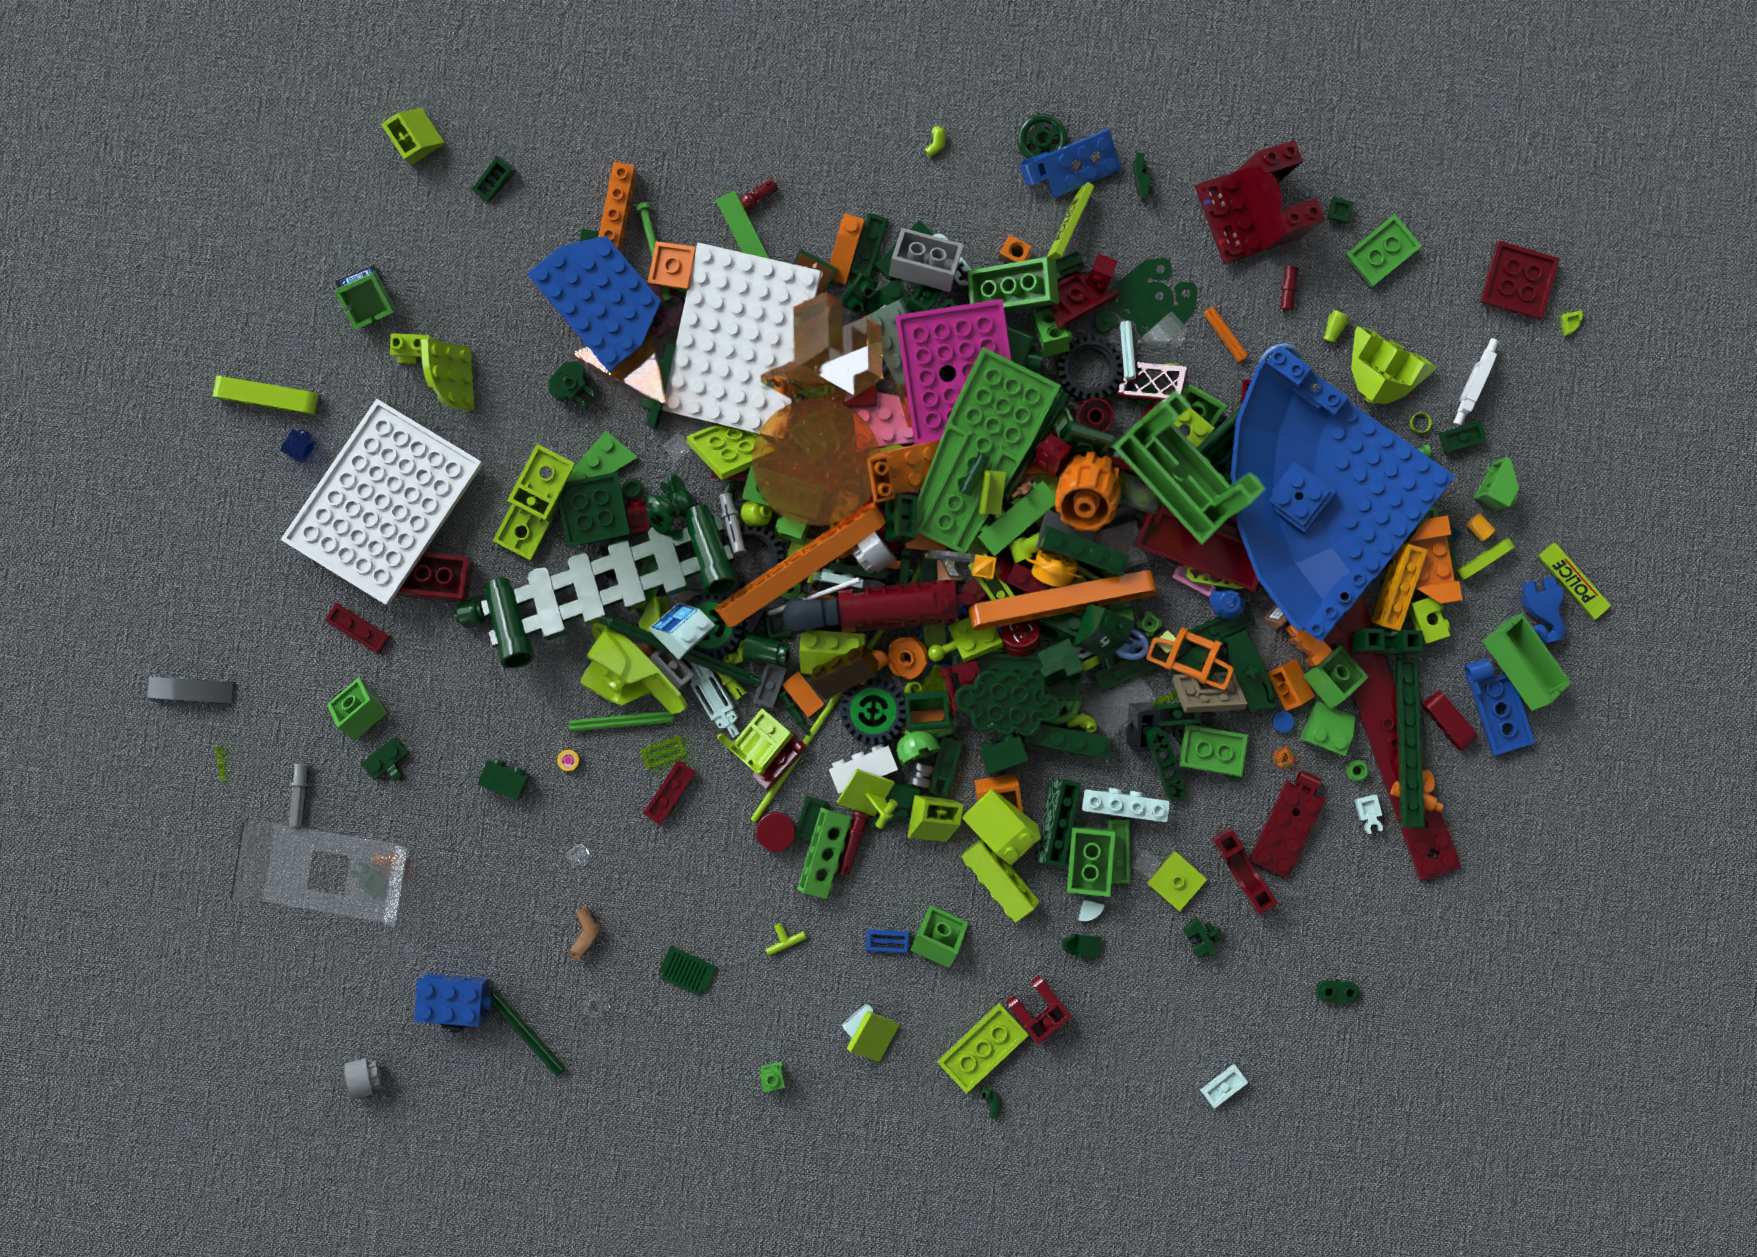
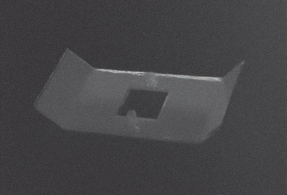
(277, 865)

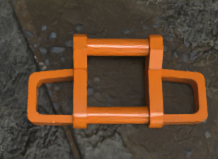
(1202, 676)

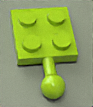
(969, 642)

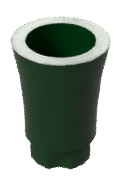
(765, 650)

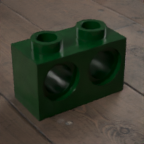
(901, 519)

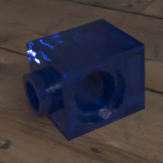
(298, 445)

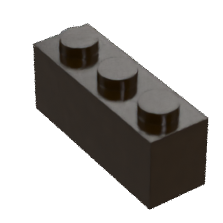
(844, 672)

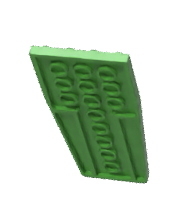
(993, 416)

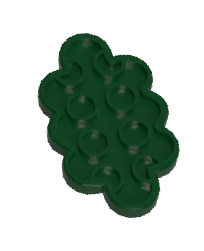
(1007, 702)

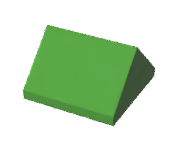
(1204, 404)

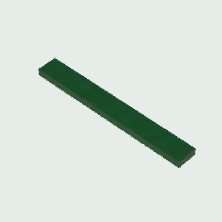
(1127, 670)
(1409, 743)

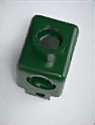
(1020, 349)

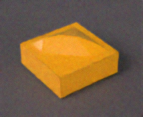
(984, 567)

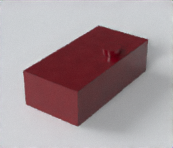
(439, 578)

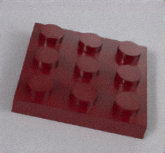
(1519, 280)

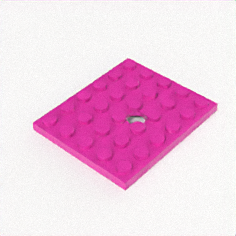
(940, 339)

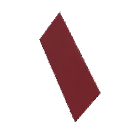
(1004, 565)

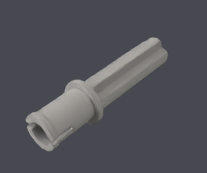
(298, 794)

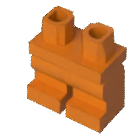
(1304, 642)

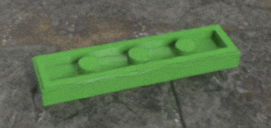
(740, 225)

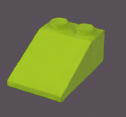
(1002, 826)

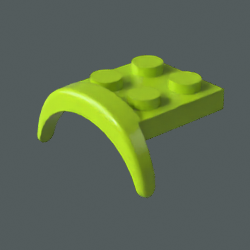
(759, 741)

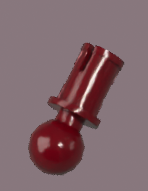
(749, 200)

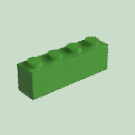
(1017, 518)

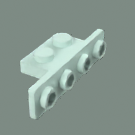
(1125, 805)

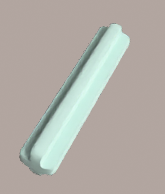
(1127, 350)

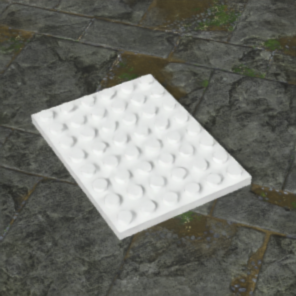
(732, 332)
(382, 502)

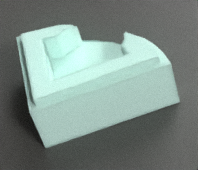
(1090, 910)

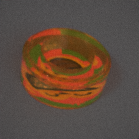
(1283, 757)

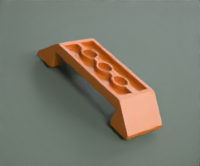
(900, 469)

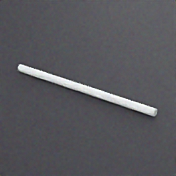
(819, 594)

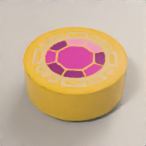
(568, 760)

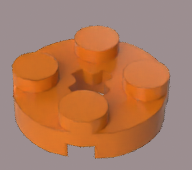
(918, 654)

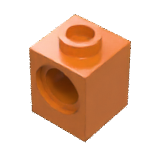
(1014, 243)

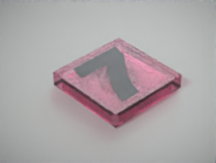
(667, 314)

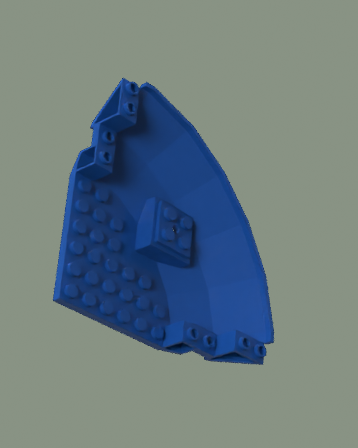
(1357, 485)

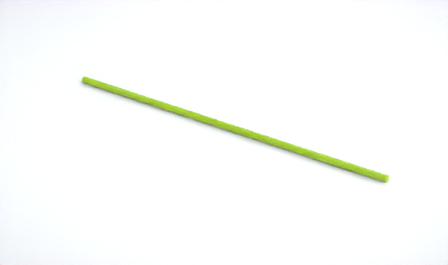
(816, 726)

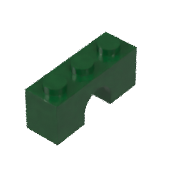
(1064, 625)
(1380, 642)

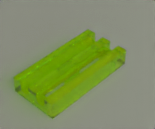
(680, 745)

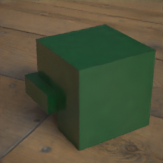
(1061, 663)

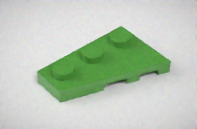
(603, 457)

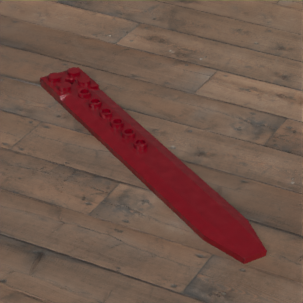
(1378, 713)

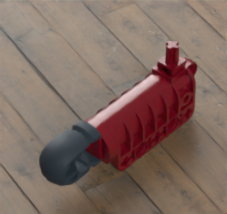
(880, 607)

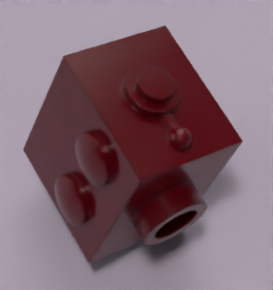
(1052, 455)

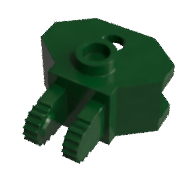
(572, 385)

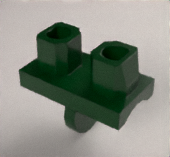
(858, 293)
(1196, 929)

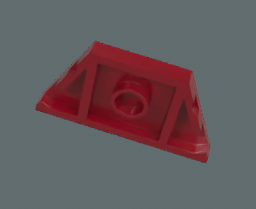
(1078, 299)

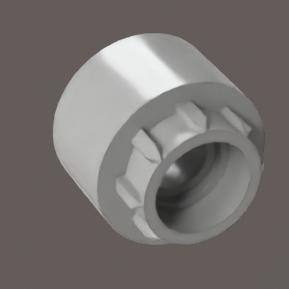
(873, 554)
(362, 1077)

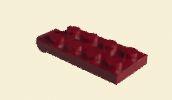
(1285, 833)

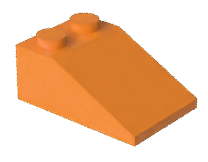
(1004, 785)

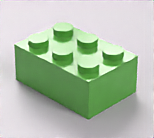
(1092, 861)

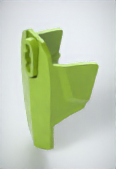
(625, 673)

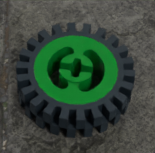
(715, 645)
(852, 709)

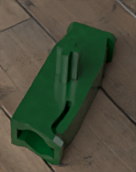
(1249, 671)

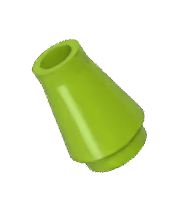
(1335, 325)

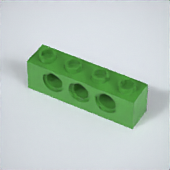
(820, 842)

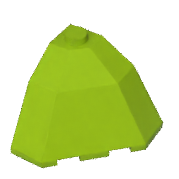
(1384, 369)

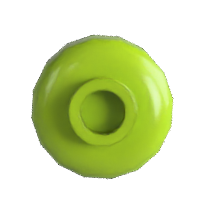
(755, 514)

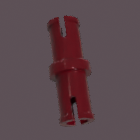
(1289, 288)

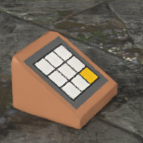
(947, 572)
(1275, 617)

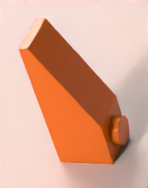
(846, 246)

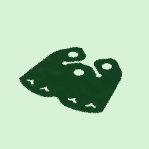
(1139, 296)

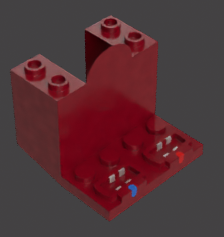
(1247, 205)

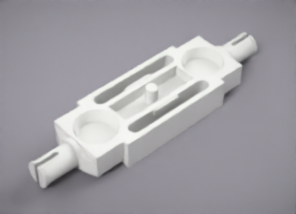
(1476, 382)

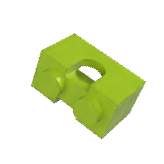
(1420, 610)

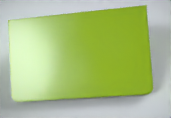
(992, 492)

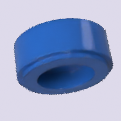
(1283, 722)

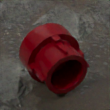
(1104, 409)

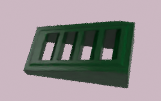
(493, 167)

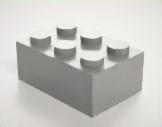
(925, 259)

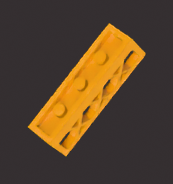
(1399, 586)

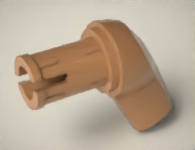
(588, 935)

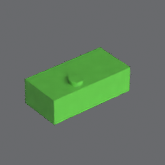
(1018, 284)

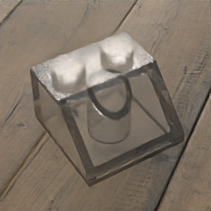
(1166, 333)

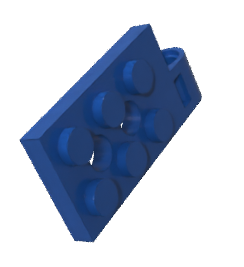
(1057, 164)
(1487, 693)

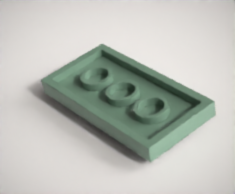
(889, 337)

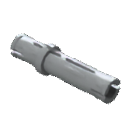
(730, 516)

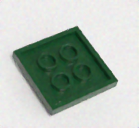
(593, 510)

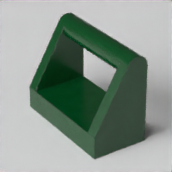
(927, 701)

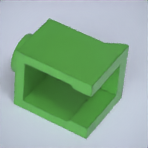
(792, 530)
(772, 1077)

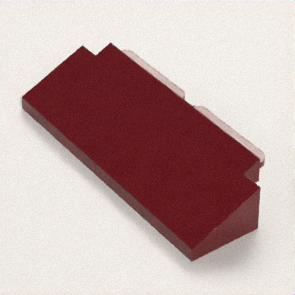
(1220, 555)

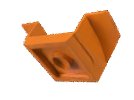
(1437, 572)

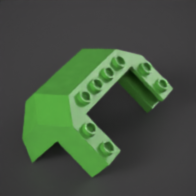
(1181, 473)

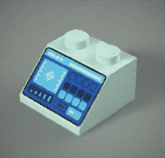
(682, 629)

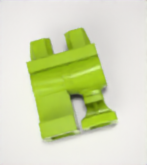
(407, 347)

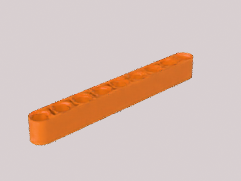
(800, 565)
(1062, 600)

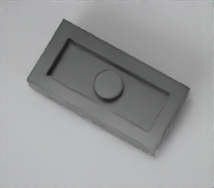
(770, 685)

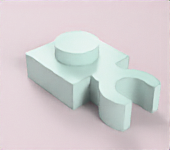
(1369, 809)

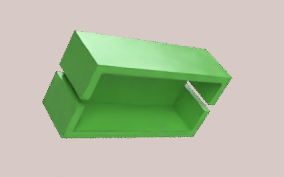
(1527, 662)

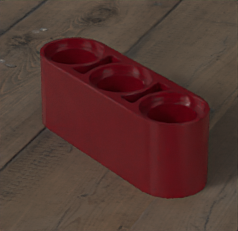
(1449, 720)

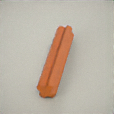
(1225, 334)

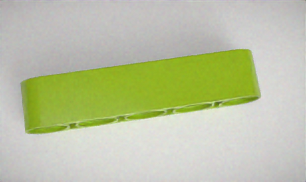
(265, 395)

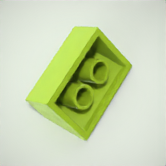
(823, 646)

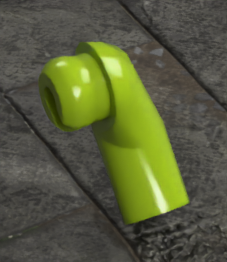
(939, 141)
(735, 657)
(1084, 721)

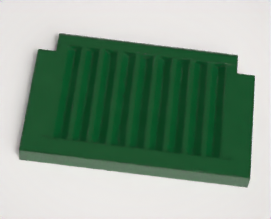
(686, 971)

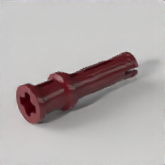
(855, 833)

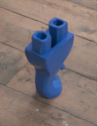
(1545, 608)

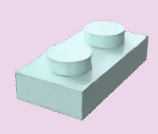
(1224, 1086)

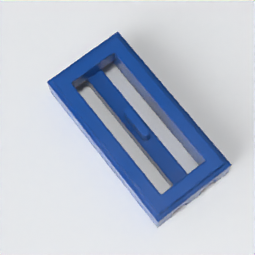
(886, 940)

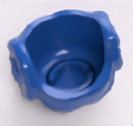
(1227, 602)

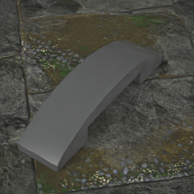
(190, 689)

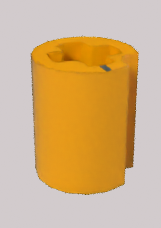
(1480, 527)

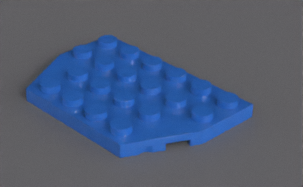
(599, 297)

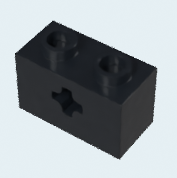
(1140, 720)

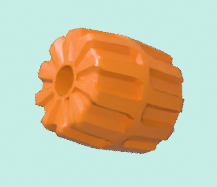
(1088, 492)

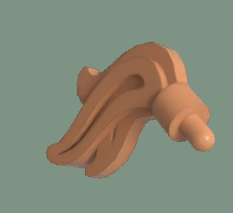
(1022, 488)

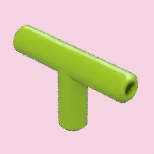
(785, 941)

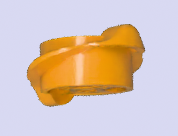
(1054, 568)

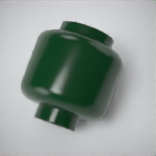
(469, 613)

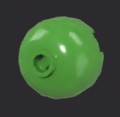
(916, 746)

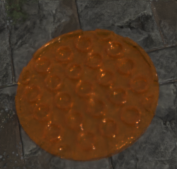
(814, 462)

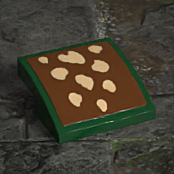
(808, 260)

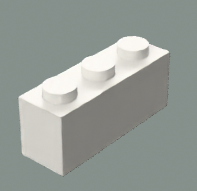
(876, 762)

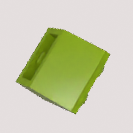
(413, 134)
(934, 818)

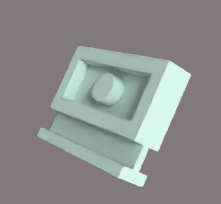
(829, 577)

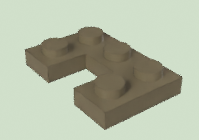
(1198, 700)

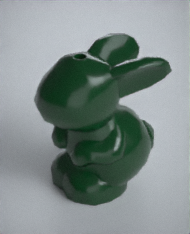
(664, 508)

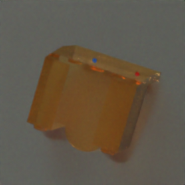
(828, 357)

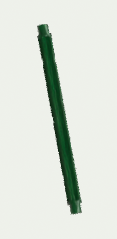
(692, 656)

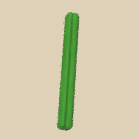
(621, 721)

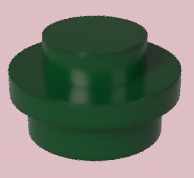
(632, 488)

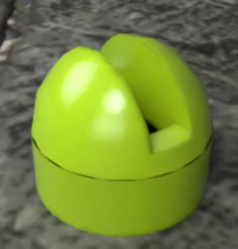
(912, 687)

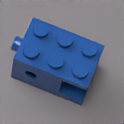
(452, 1000)

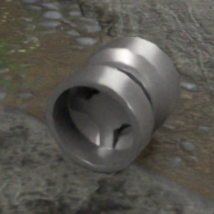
(921, 775)

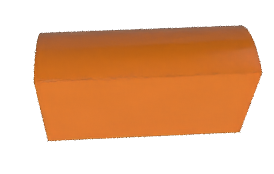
(1291, 685)

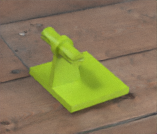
(867, 794)

